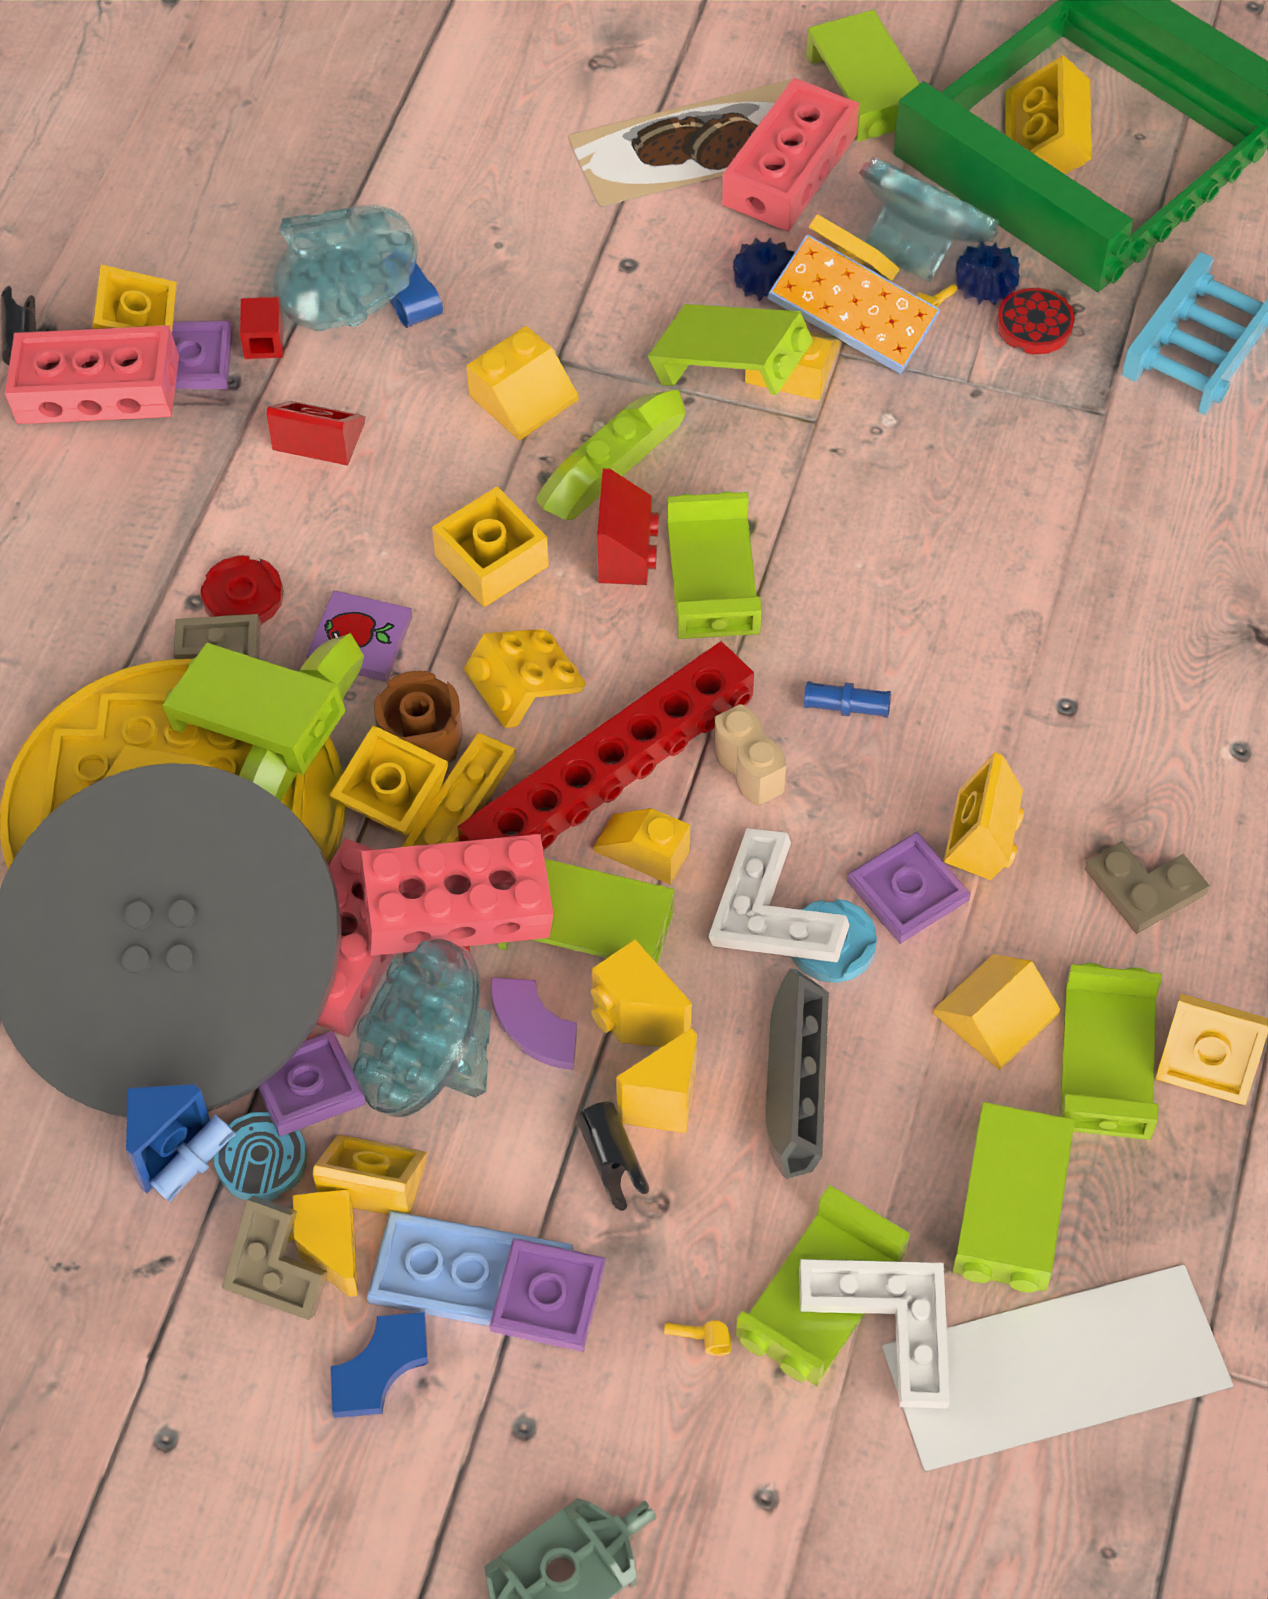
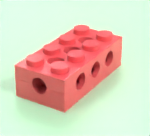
(802, 114)
(92, 374)
(456, 893)
(357, 970)

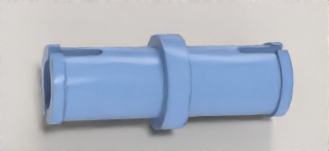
(192, 1158)

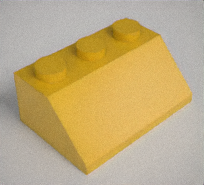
(1052, 114)

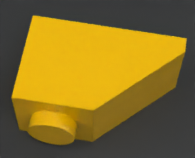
(646, 842)
(327, 1236)

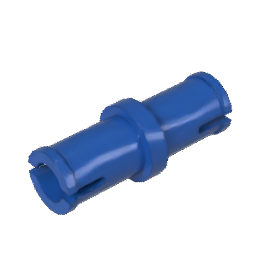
(847, 699)

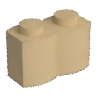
(749, 755)

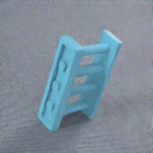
(1181, 304)

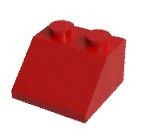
(625, 531)

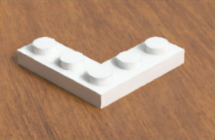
(750, 922)
(900, 1288)

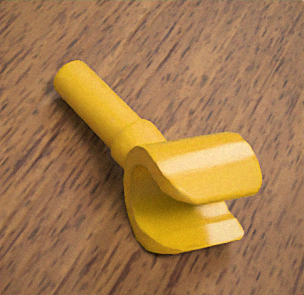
(938, 298)
(714, 1333)

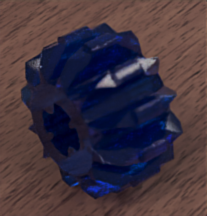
(760, 266)
(987, 272)

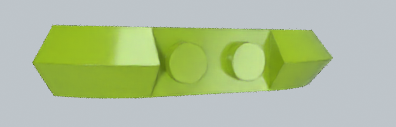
(616, 447)
(333, 661)

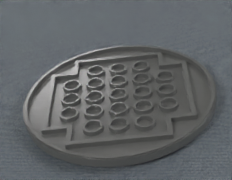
(166, 937)

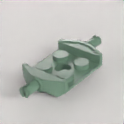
(588, 1539)

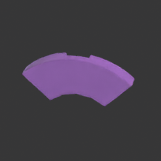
(531, 1024)

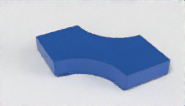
(363, 1382)

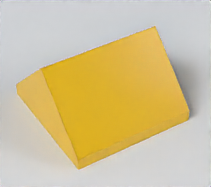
(132, 299)
(390, 781)
(999, 1008)
(660, 1087)
(375, 1173)

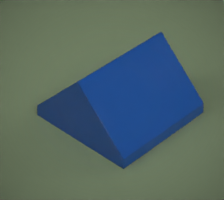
(158, 1124)

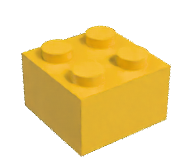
(490, 546)

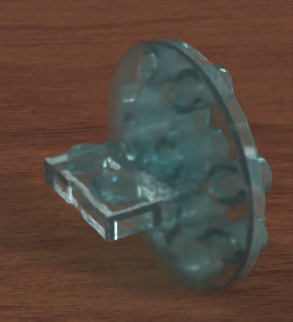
(920, 219)
(343, 265)
(424, 1031)

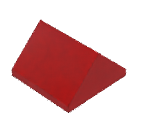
(314, 431)

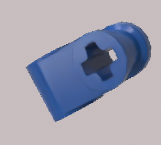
(417, 301)

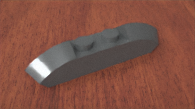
(797, 1074)

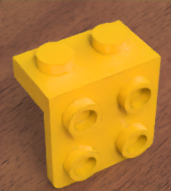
(518, 667)

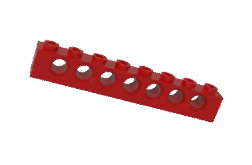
(617, 740)

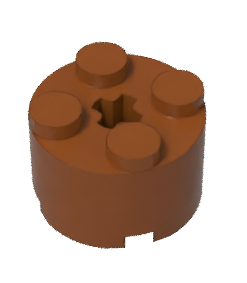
(421, 712)

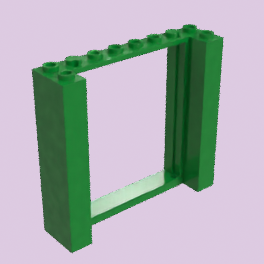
(1146, 42)

